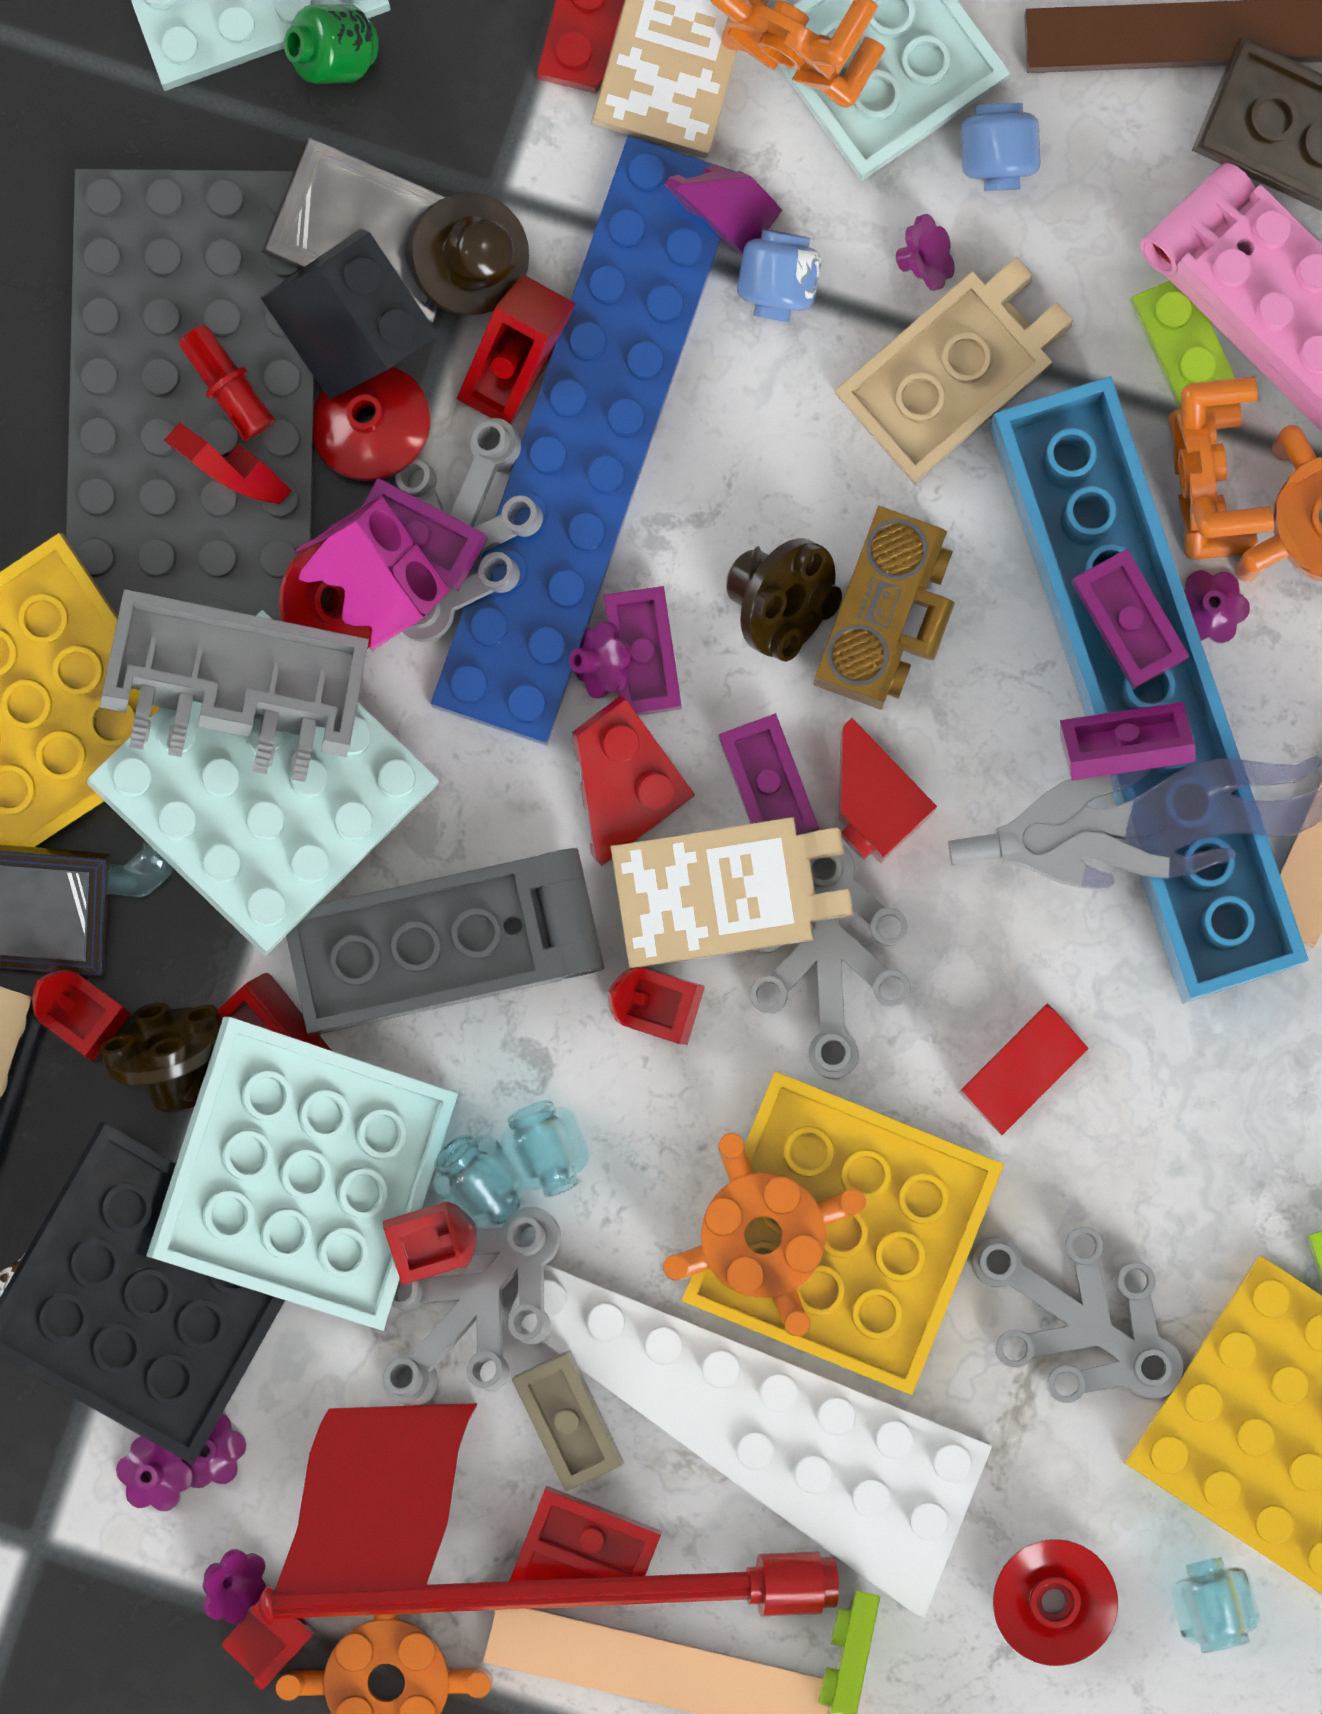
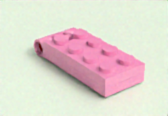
(1251, 277)

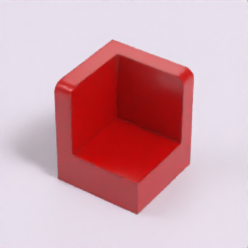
(267, 1647)

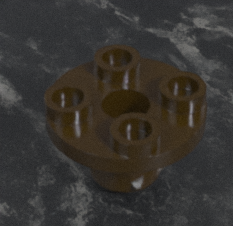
(467, 253)
(783, 595)
(164, 1052)

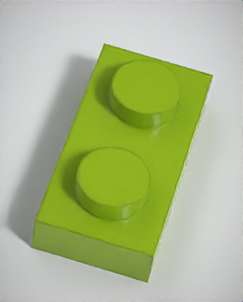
(1180, 338)
(854, 1633)

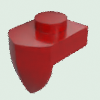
(655, 1003)
(76, 1011)
(430, 1241)

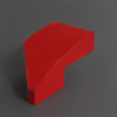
(238, 471)

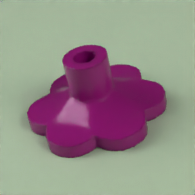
(927, 253)
(1232, 608)
(601, 660)
(225, 1449)
(168, 1474)
(233, 1585)

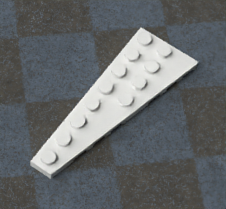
(829, 1460)

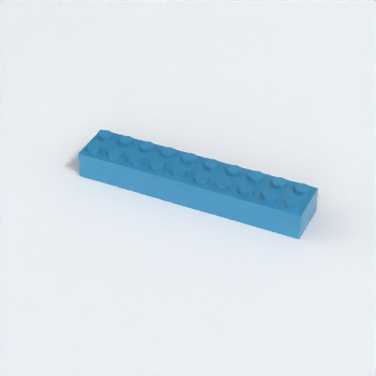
(1078, 506)

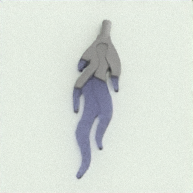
(1148, 830)

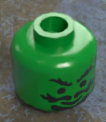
(331, 43)

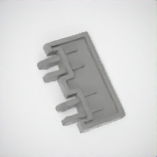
(236, 670)

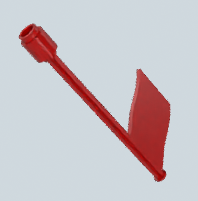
(381, 1508)

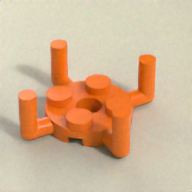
(783, 38)
(1200, 463)
(1294, 513)
(801, 1227)
(378, 1643)

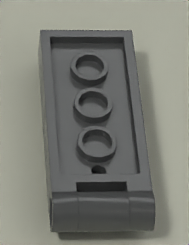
(444, 942)

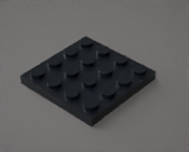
(120, 1327)

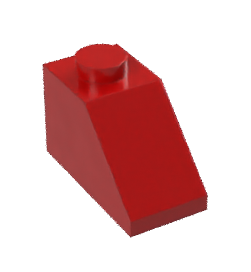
(515, 349)
(876, 796)

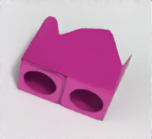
(380, 568)

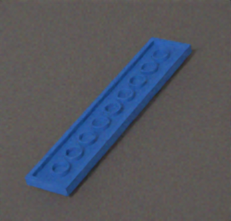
(585, 446)

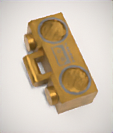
(867, 634)

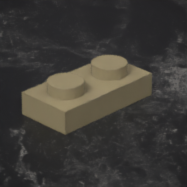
(567, 1420)

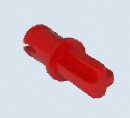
(226, 383)

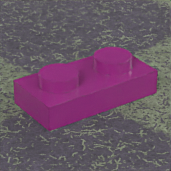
(443, 539)
(1130, 619)
(645, 625)
(1127, 741)
(767, 774)

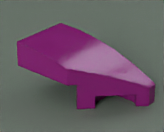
(728, 202)

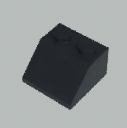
(349, 314)

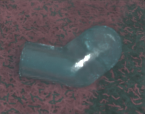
(139, 875)

